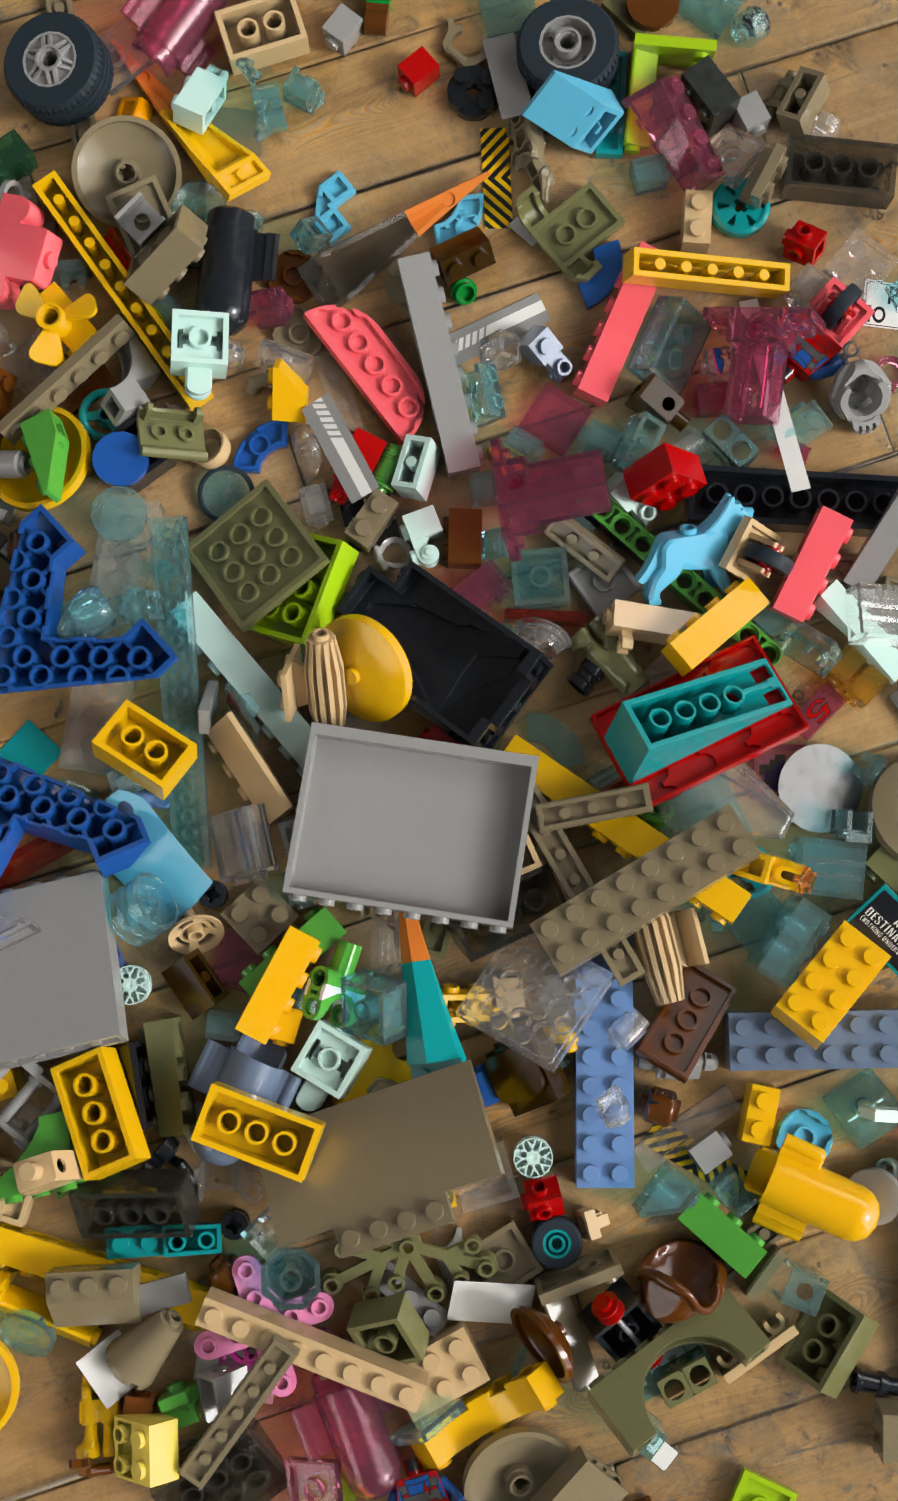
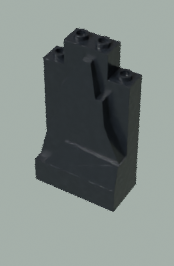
(460, 658)

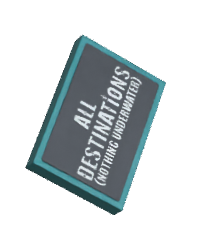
(879, 922)

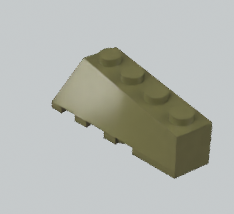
(169, 1076)

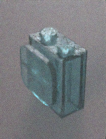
(837, 863)

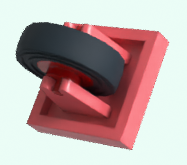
(841, 310)

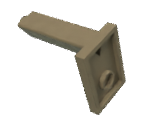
(554, 1293)

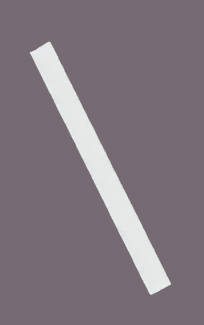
(788, 446)

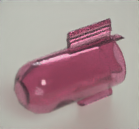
(174, 31)
(356, 1432)

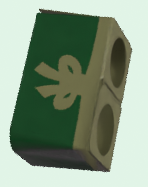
(686, 1363)

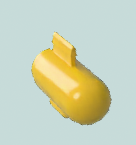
(800, 1192)

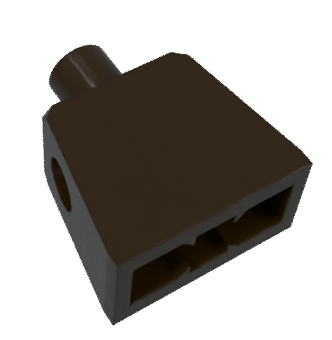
(658, 400)

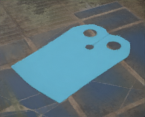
(164, 856)

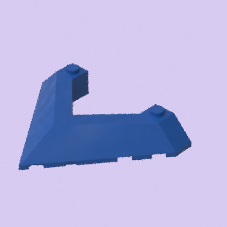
(31, 609)
(67, 817)

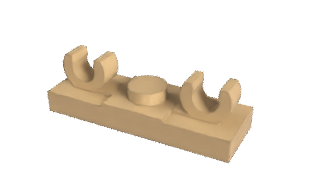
(778, 1335)

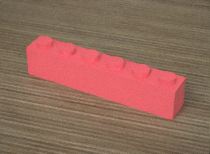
(612, 340)

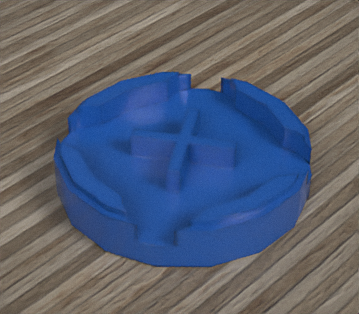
(119, 459)

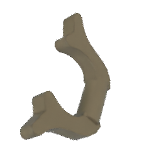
(450, 51)

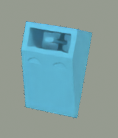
(574, 110)

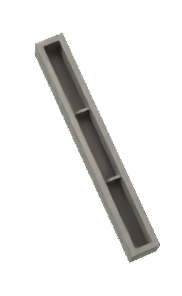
(439, 365)

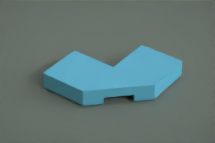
(330, 196)

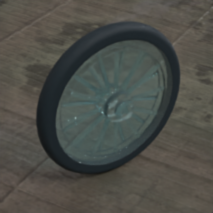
(222, 489)

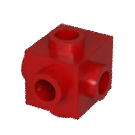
(804, 243)
(542, 1198)

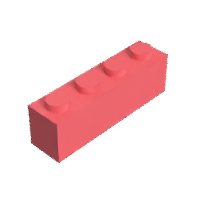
(812, 563)

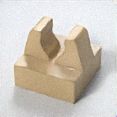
(590, 1222)

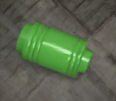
(386, 467)

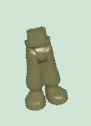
(618, 668)

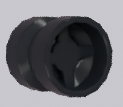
(585, 677)

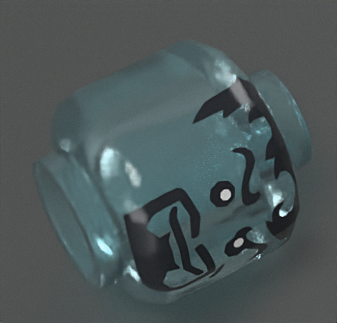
(750, 27)

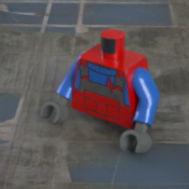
(816, 357)
(424, 1486)

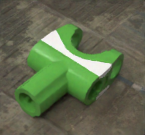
(325, 983)

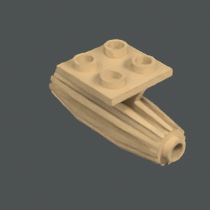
(316, 681)
(668, 947)

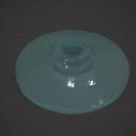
(198, 195)

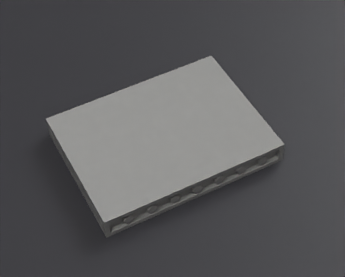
(411, 827)
(64, 982)

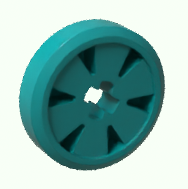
(735, 223)

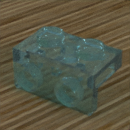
(485, 394)
(808, 424)

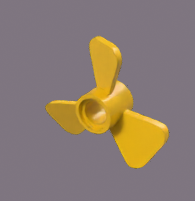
(48, 347)

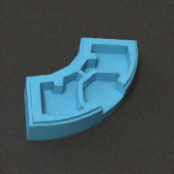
(464, 217)

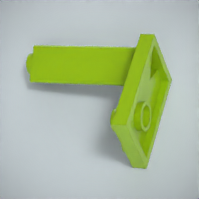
(645, 56)

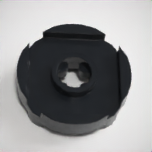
(461, 102)

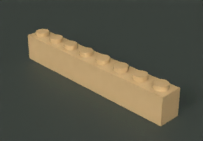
(318, 1352)

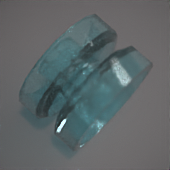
(142, 909)

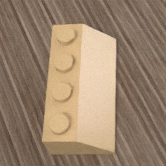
(249, 767)

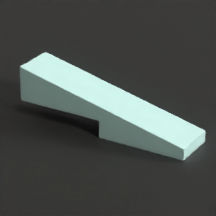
(832, 606)

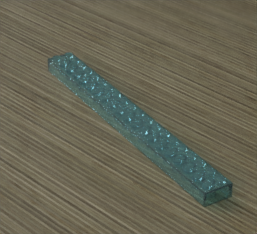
(181, 681)

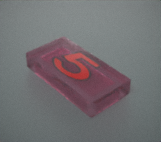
(821, 708)

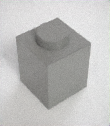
(342, 29)
(752, 115)
(709, 1150)

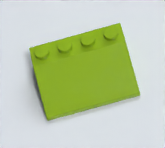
(315, 601)

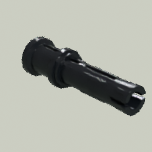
(873, 1383)

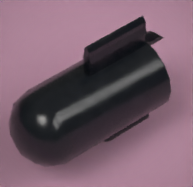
(231, 262)

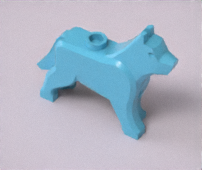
(692, 549)

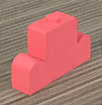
(26, 248)

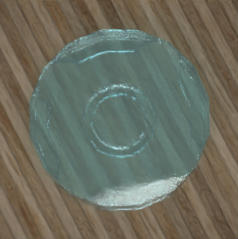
(119, 514)
(27, 1333)

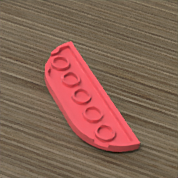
(372, 366)

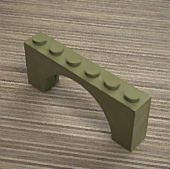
(621, 1393)

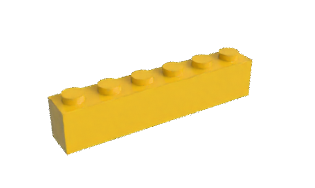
(705, 273)

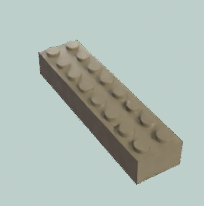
(645, 890)

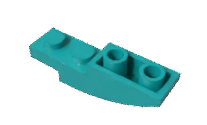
(205, 1240)

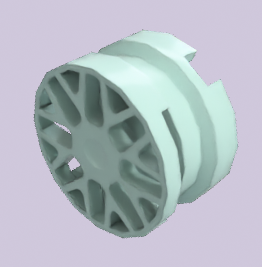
(136, 984)
(532, 1156)

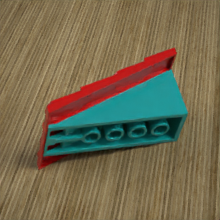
(699, 722)

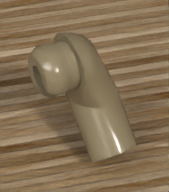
(257, 382)

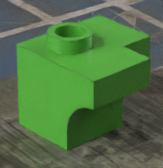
(182, 1402)

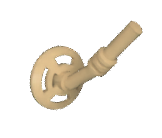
(195, 932)

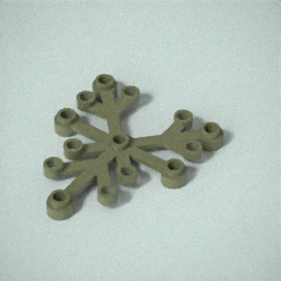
(376, 1260)

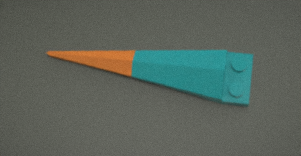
(430, 1030)

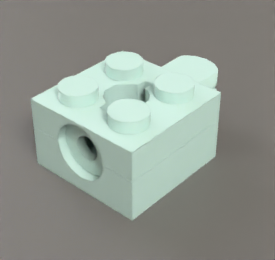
(199, 349)
(328, 1064)

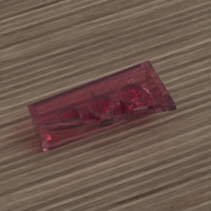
(676, 131)

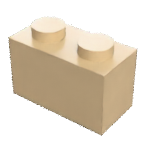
(696, 221)

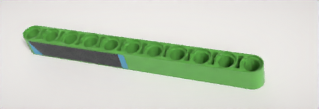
(697, 585)

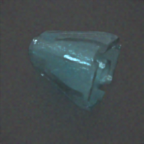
(290, 1278)

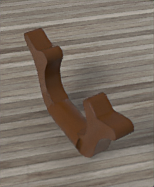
(86, 1469)

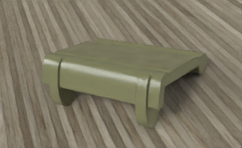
(171, 433)

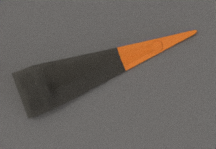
(351, 264)

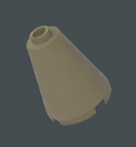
(144, 1348)

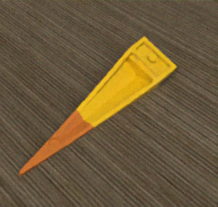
(217, 156)

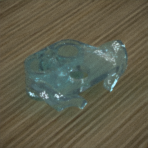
(266, 101)

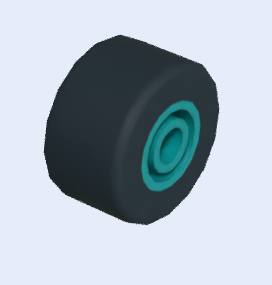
(550, 1233)

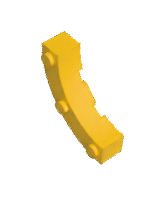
(490, 1410)

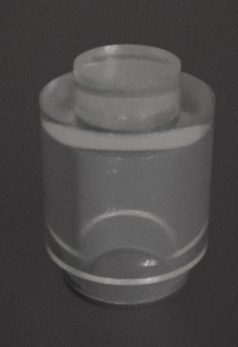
(627, 1030)

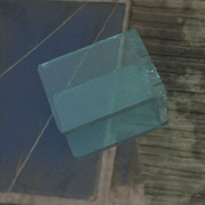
(798, 1275)

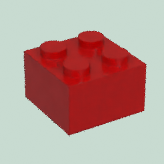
(664, 477)

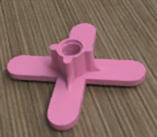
(247, 1277)

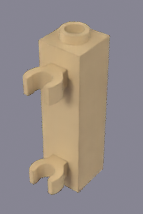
(642, 622)

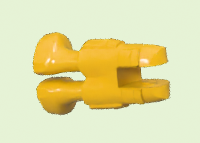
(90, 1413)

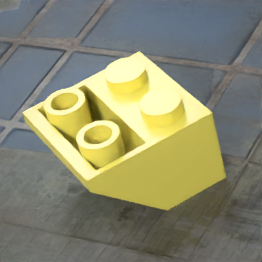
(146, 1448)

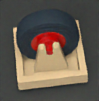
(755, 553)

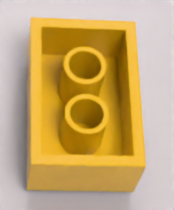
(144, 749)

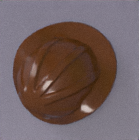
(681, 1280)

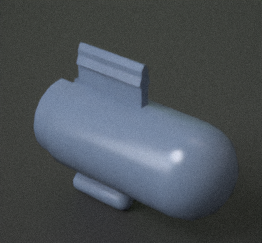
(247, 1067)

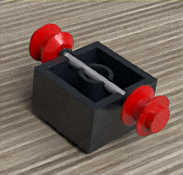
(620, 1321)

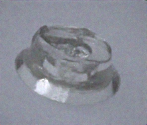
(543, 635)

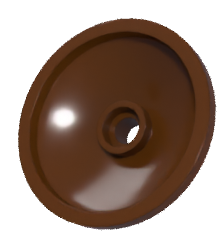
(544, 1340)

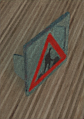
(245, 709)

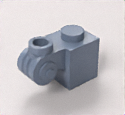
(544, 349)

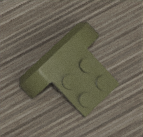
(571, 228)

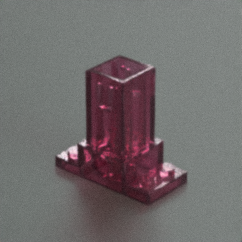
(759, 356)
(545, 492)

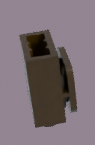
(522, 1081)

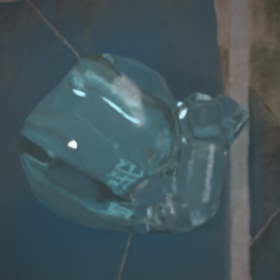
(87, 615)

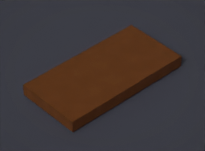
(686, 1026)

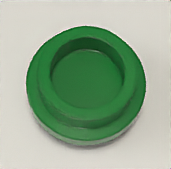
(463, 291)

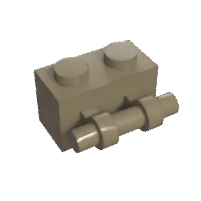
(799, 99)

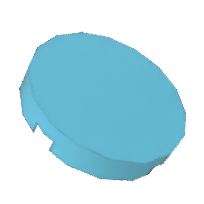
(807, 1126)

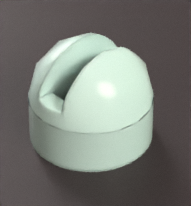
(889, 1162)

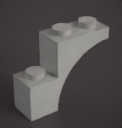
(138, 374)

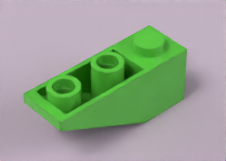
(48, 448)

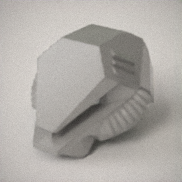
(860, 394)

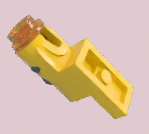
(780, 873)

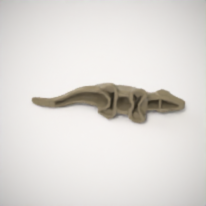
(529, 153)

